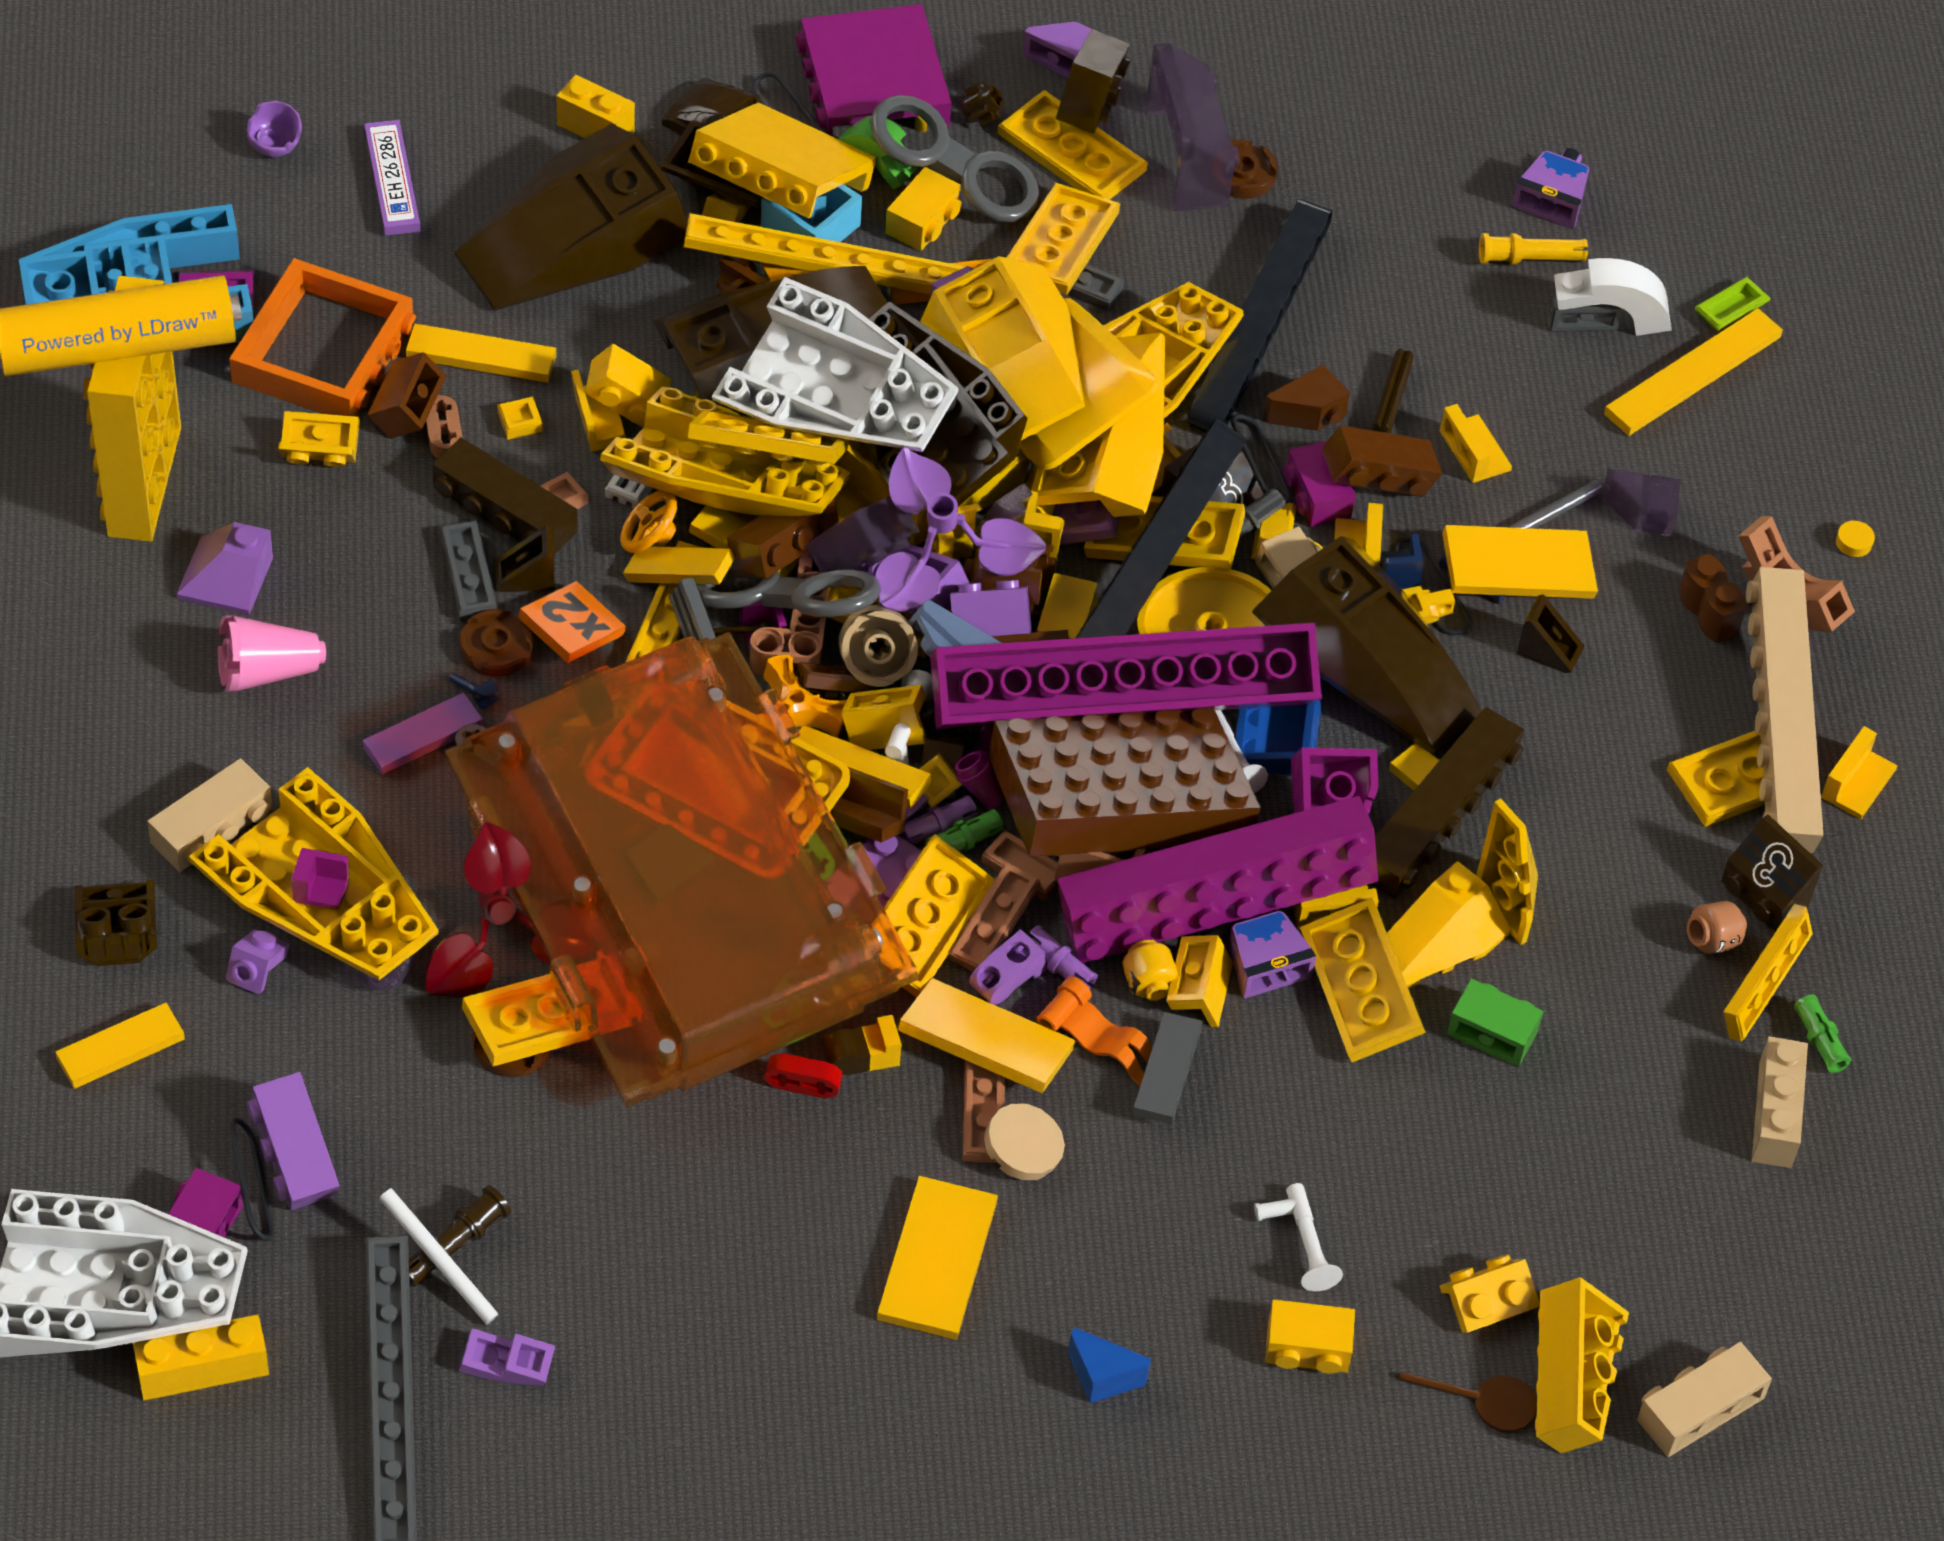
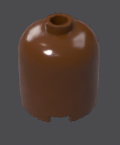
(1035, 576)

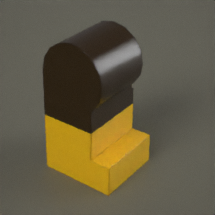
(864, 1047)

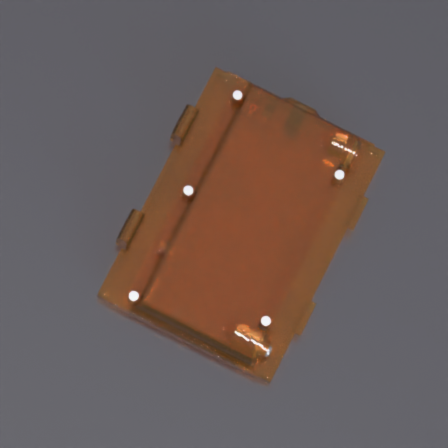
(682, 866)

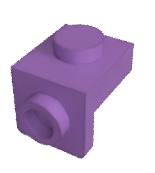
(254, 958)

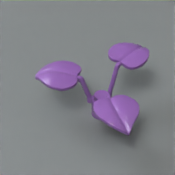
(922, 484)

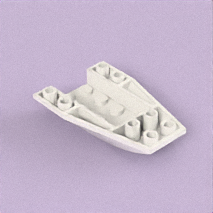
(836, 375)

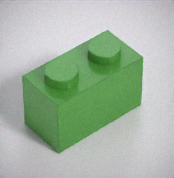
(1495, 1022)

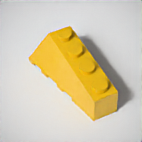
(1575, 1363)

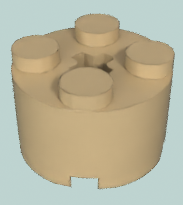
(890, 662)

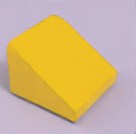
(725, 208)

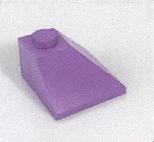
(228, 568)

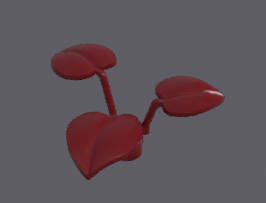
(490, 866)

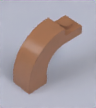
(1825, 599)

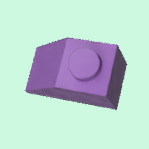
(1055, 45)

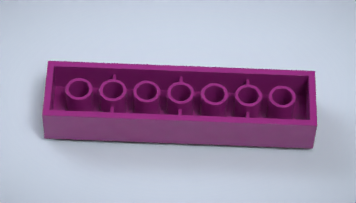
(1219, 879)

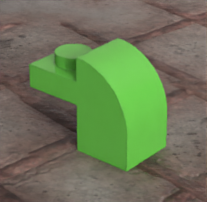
(861, 137)

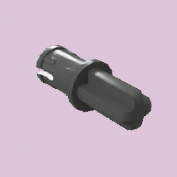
(1261, 510)

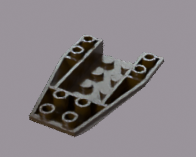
(576, 222)
(730, 325)
(981, 424)
(1374, 644)

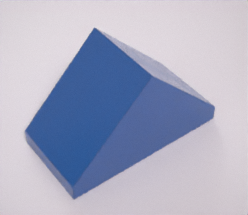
(1105, 1367)

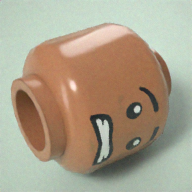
(1716, 927)

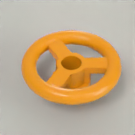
(654, 527)

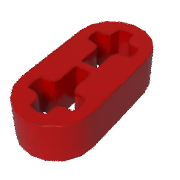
(803, 1075)

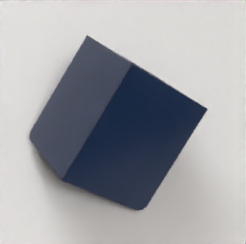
(1404, 566)

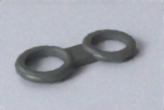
(954, 159)
(796, 593)

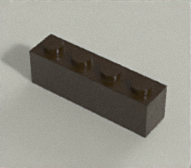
(502, 494)

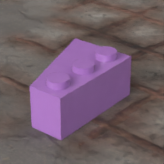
(293, 1141)

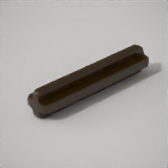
(1393, 391)

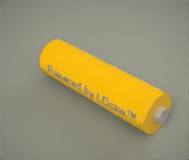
(117, 325)

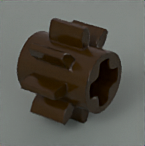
(982, 103)

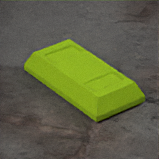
(1732, 304)

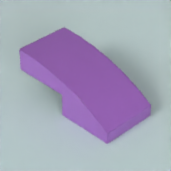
(506, 1360)

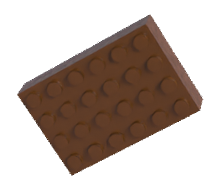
(1120, 780)

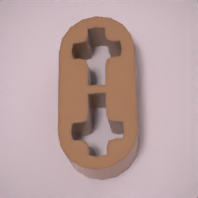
(437, 428)

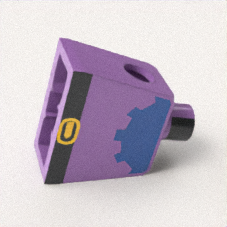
(1553, 187)
(1269, 953)

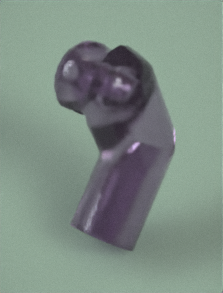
(393, 978)

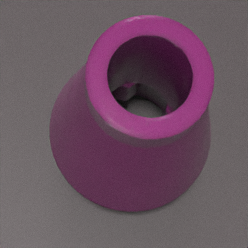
(978, 777)

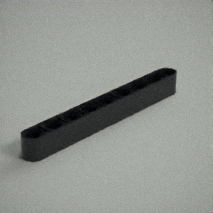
(1263, 313)
(1164, 533)

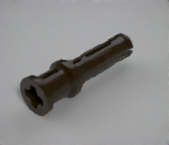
(468, 1224)

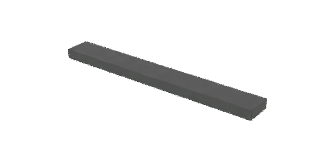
(391, 1389)

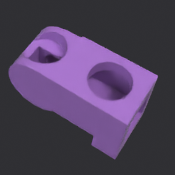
(1008, 968)

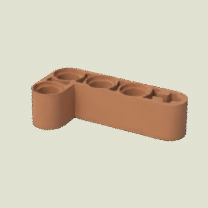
(804, 638)

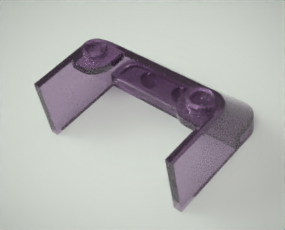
(1188, 96)

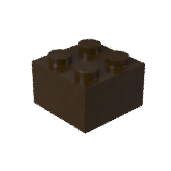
(1094, 82)

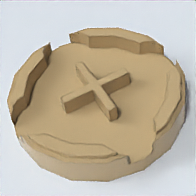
(1024, 1141)

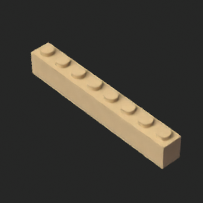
(1785, 703)

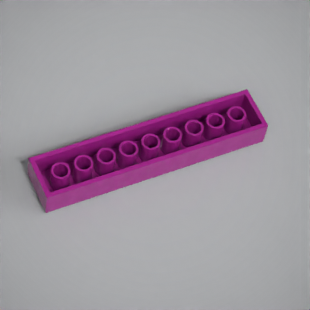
(1126, 674)

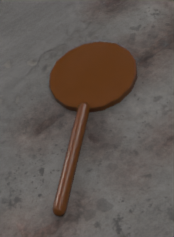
(1501, 1401)

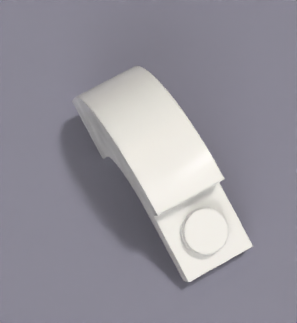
(1617, 284)

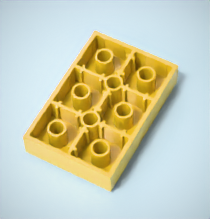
(133, 434)

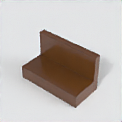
(871, 807)

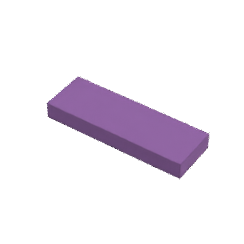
(420, 733)

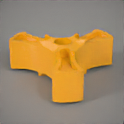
(802, 705)

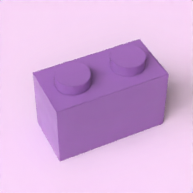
(994, 610)

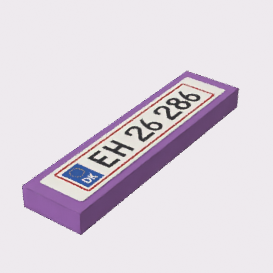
(392, 177)

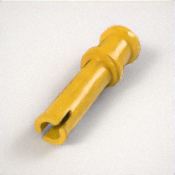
(1517, 249)

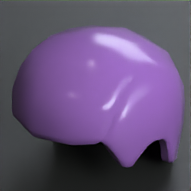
(274, 129)

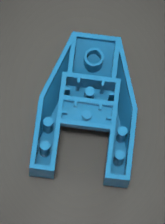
(139, 249)

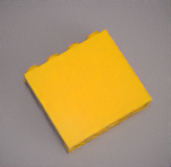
(779, 157)

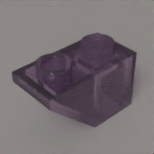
(1643, 500)

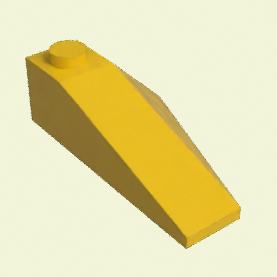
(1510, 869)
(1447, 925)

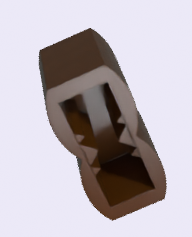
(1712, 598)

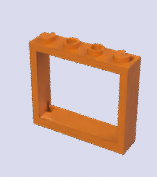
(302, 277)

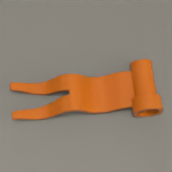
(1092, 1030)

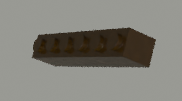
(1443, 799)

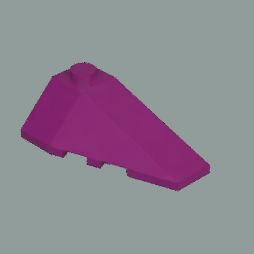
(1333, 775)

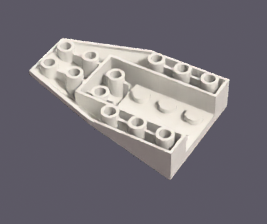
(107, 1274)

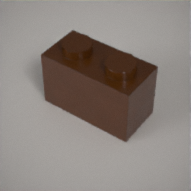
(407, 395)

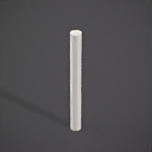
(438, 1256)

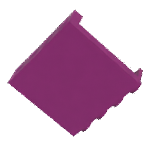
(868, 58)

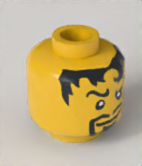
(1149, 969)

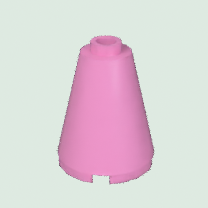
(265, 653)

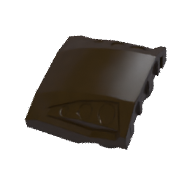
(706, 103)
(115, 922)

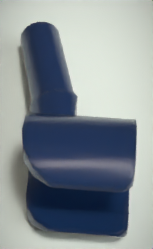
(483, 694)

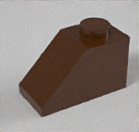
(1308, 401)

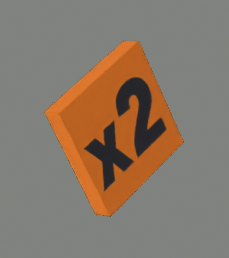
(571, 622)

